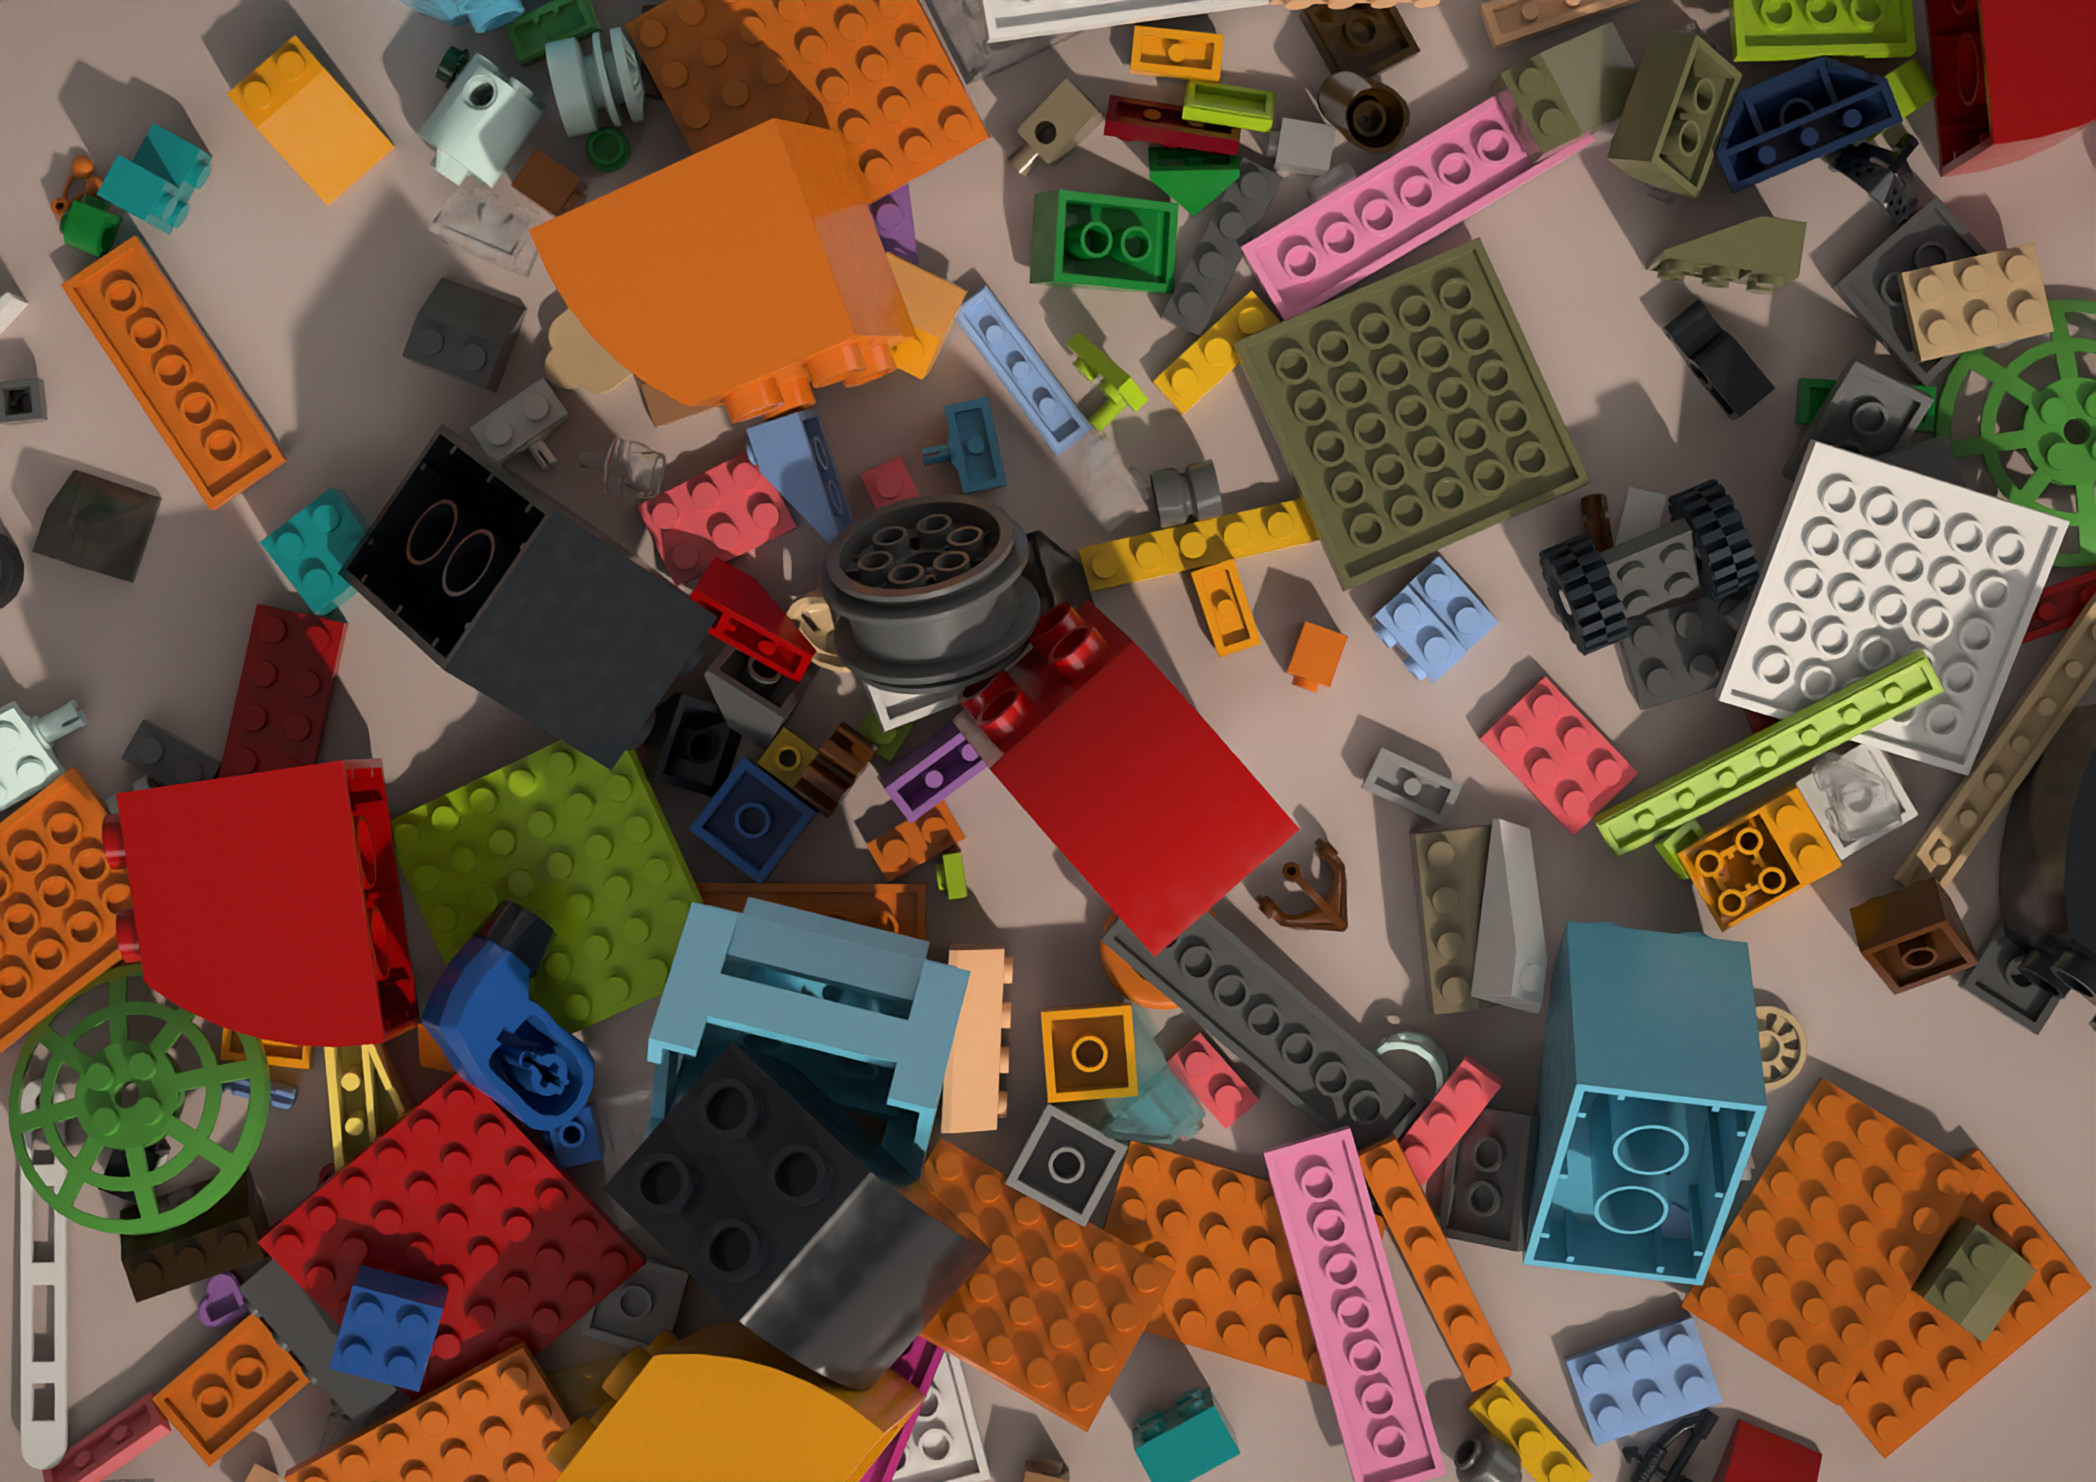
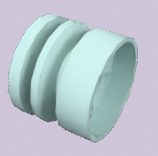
(595, 81)

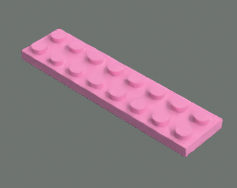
(1394, 209)
(1353, 1309)

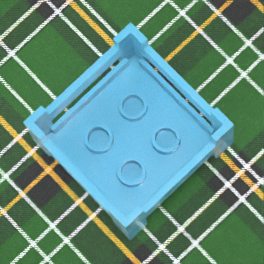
(822, 994)

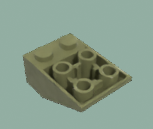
(1755, 253)

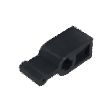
(1718, 361)

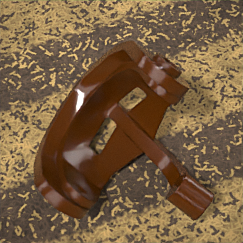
(1330, 912)

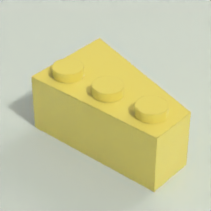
(363, 1097)

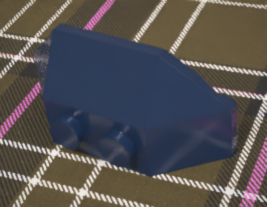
(1801, 119)

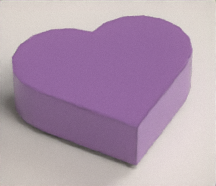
(222, 1301)

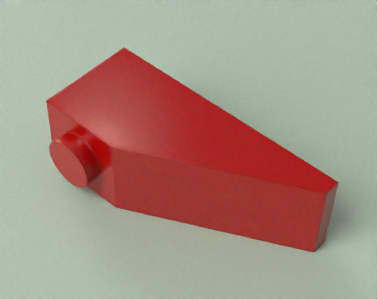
(752, 620)

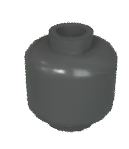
(1487, 1460)

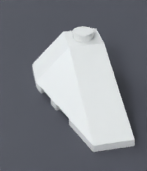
(1511, 933)

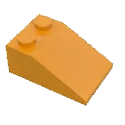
(311, 120)

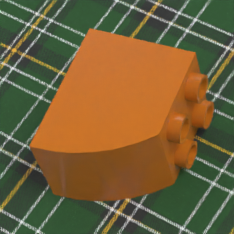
(736, 274)

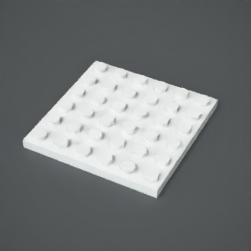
(1876, 570)

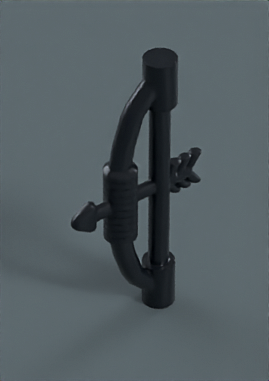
(1650, 1463)

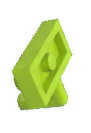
(1114, 384)

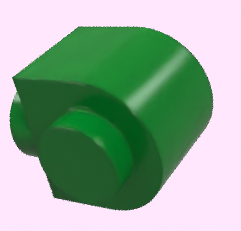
(90, 226)

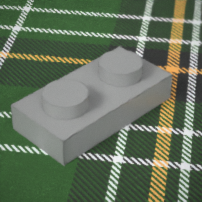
(1411, 786)

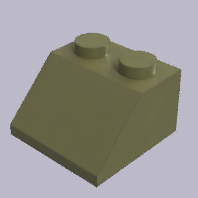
(1973, 1278)

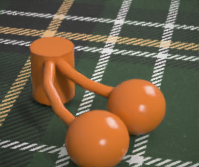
(82, 168)

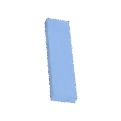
(1021, 371)

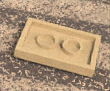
(1975, 302)

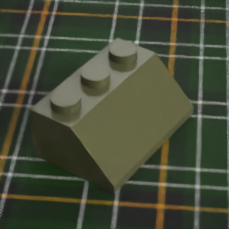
(1675, 113)

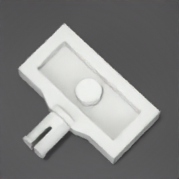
(523, 425)

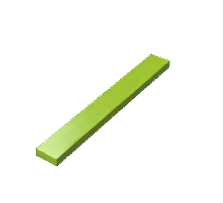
(1769, 753)

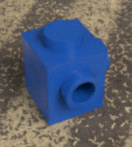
(577, 1140)

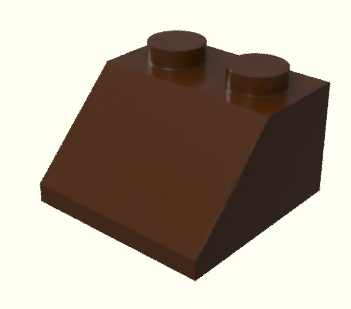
(1912, 936)

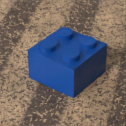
(753, 820)
(389, 1328)

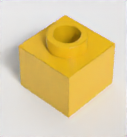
(788, 740)

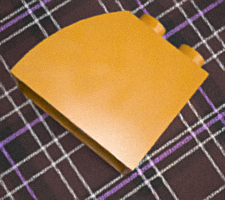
(730, 1412)

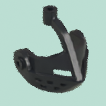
(1882, 181)

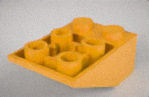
(1759, 857)

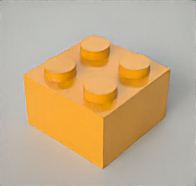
(1089, 1051)

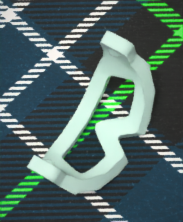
(1430, 1051)

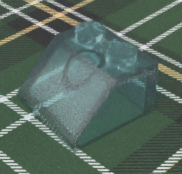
(1159, 1114)

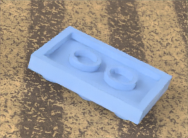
(1643, 1380)

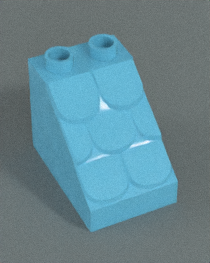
(1639, 1077)

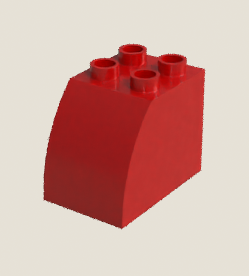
(2009, 78)
(1122, 773)
(270, 902)

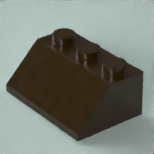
(200, 1248)

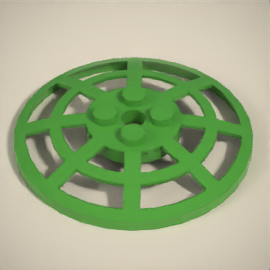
(2039, 427)
(140, 1126)

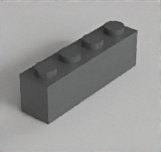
(312, 1336)

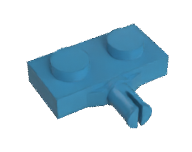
(971, 446)

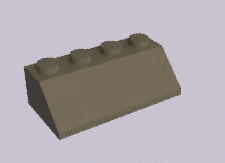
(1449, 899)

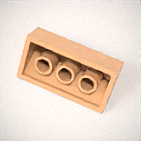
(976, 1056)

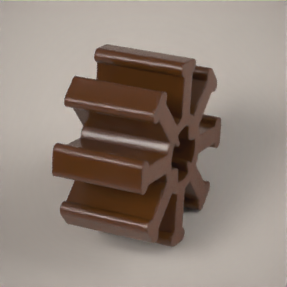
(835, 769)

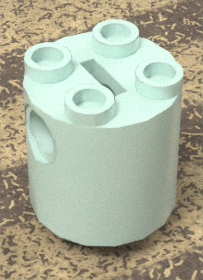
(481, 123)

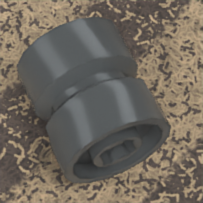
(1186, 493)

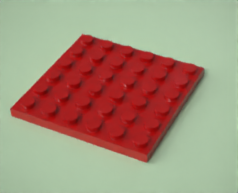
(465, 1205)

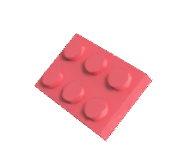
(715, 515)
(1558, 755)

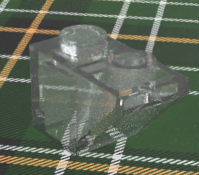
(1106, 486)
(1857, 798)

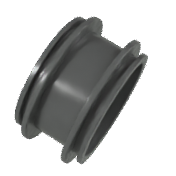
(930, 594)

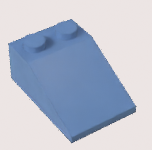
(800, 465)

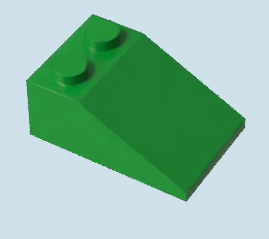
(1103, 242)

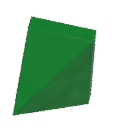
(1192, 174)

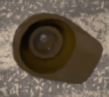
(1349, 96)

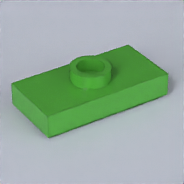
(551, 23)

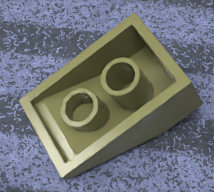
(1567, 91)

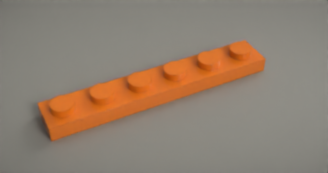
(1433, 1263)

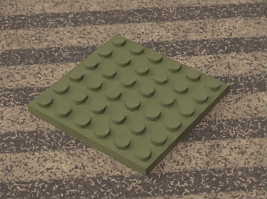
(1411, 414)

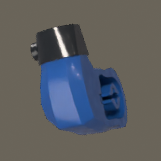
(500, 1034)

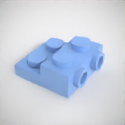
(1433, 621)

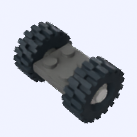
(1698, 549)

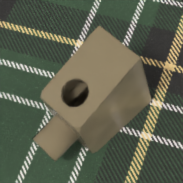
(1073, 118)

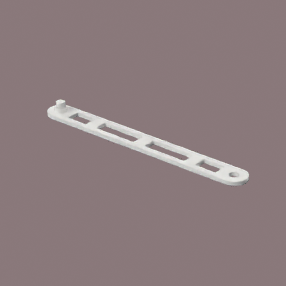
(43, 1441)

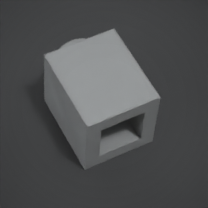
(1301, 147)

